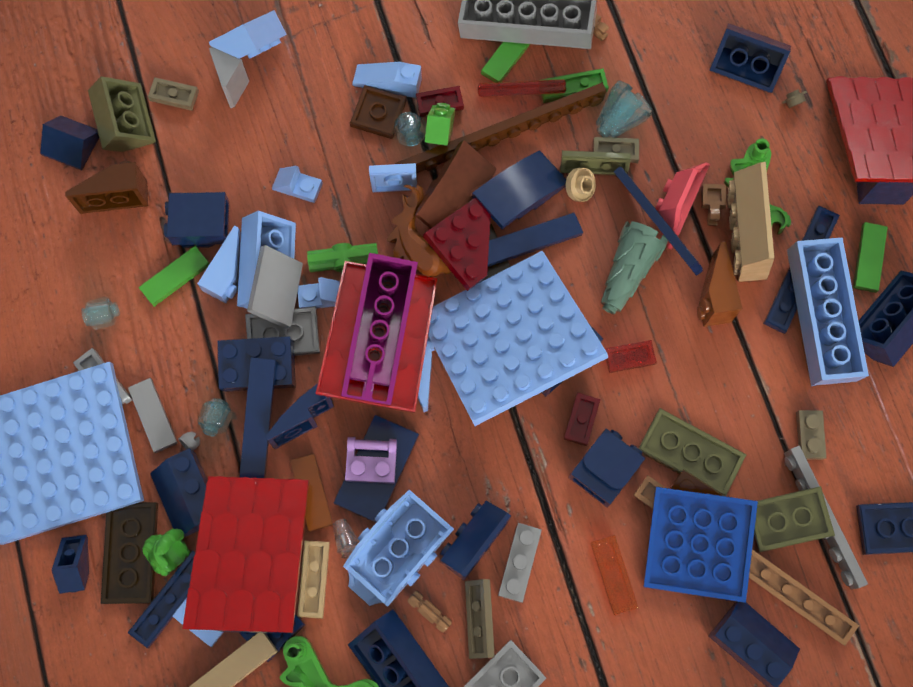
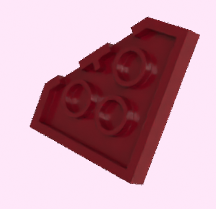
(463, 242)

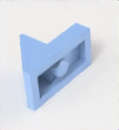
(296, 184)
(318, 294)

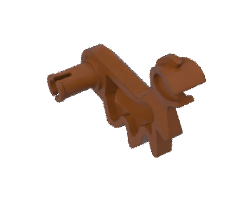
(409, 242)

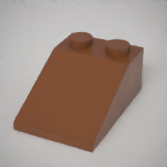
(720, 294)

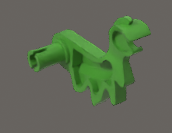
(755, 154)
(306, 669)

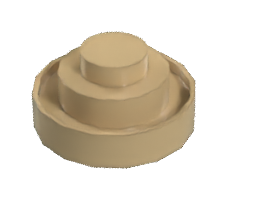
(580, 184)

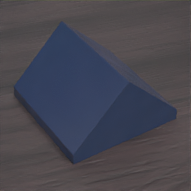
(68, 141)

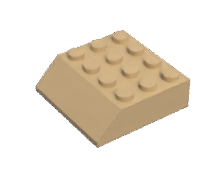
(750, 223)

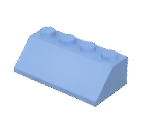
(256, 231)

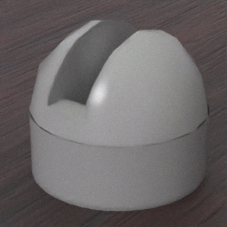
(188, 441)

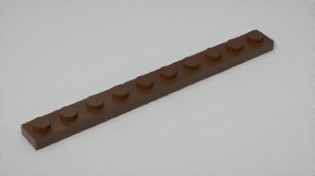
(511, 127)

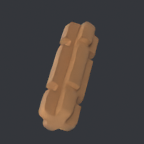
(429, 611)

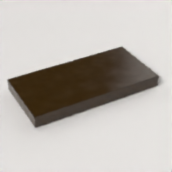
(126, 571)

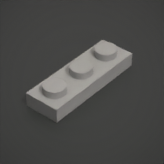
(519, 562)

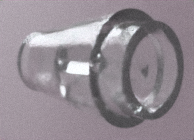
(344, 538)

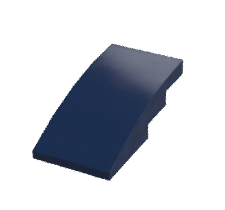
(520, 189)
(299, 418)

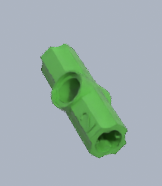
(336, 256)

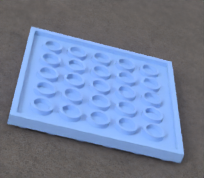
(512, 338)
(64, 453)

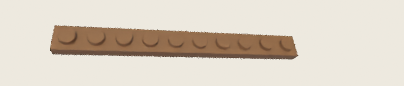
(782, 585)

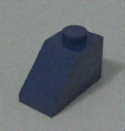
(71, 564)

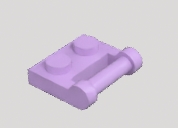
(371, 468)

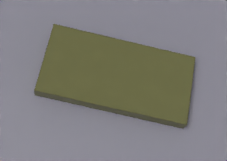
(689, 448)

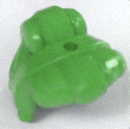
(166, 551)

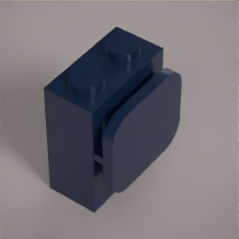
(197, 219)
(607, 467)

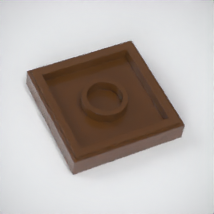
(377, 111)

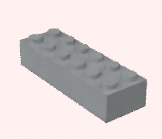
(530, 21)

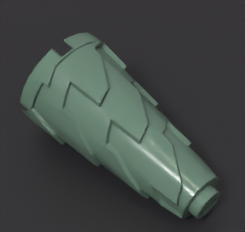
(633, 259)

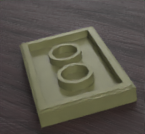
(792, 519)

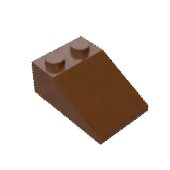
(111, 189)

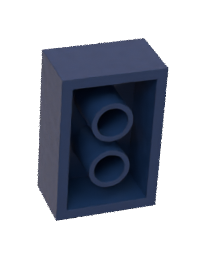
(235, 361)

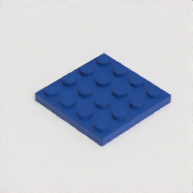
(700, 544)

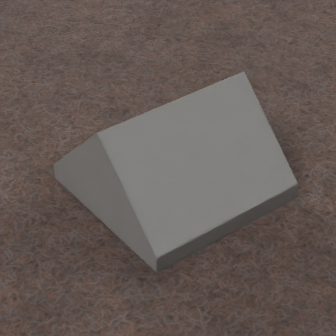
(231, 75)

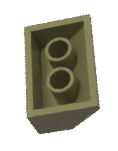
(120, 114)

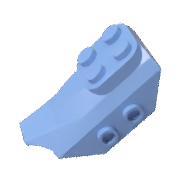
(395, 549)

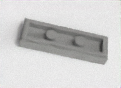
(152, 415)

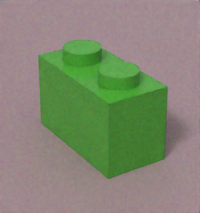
(440, 124)

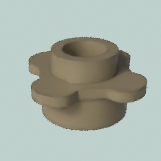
(794, 98)

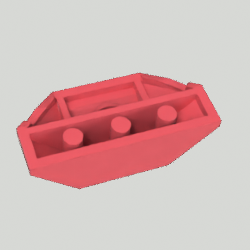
(680, 196)

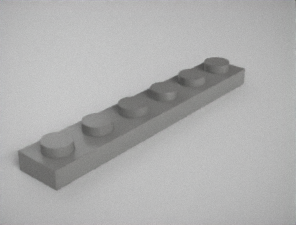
(839, 547)

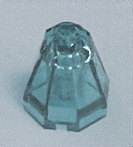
(622, 111)

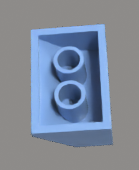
(251, 37)

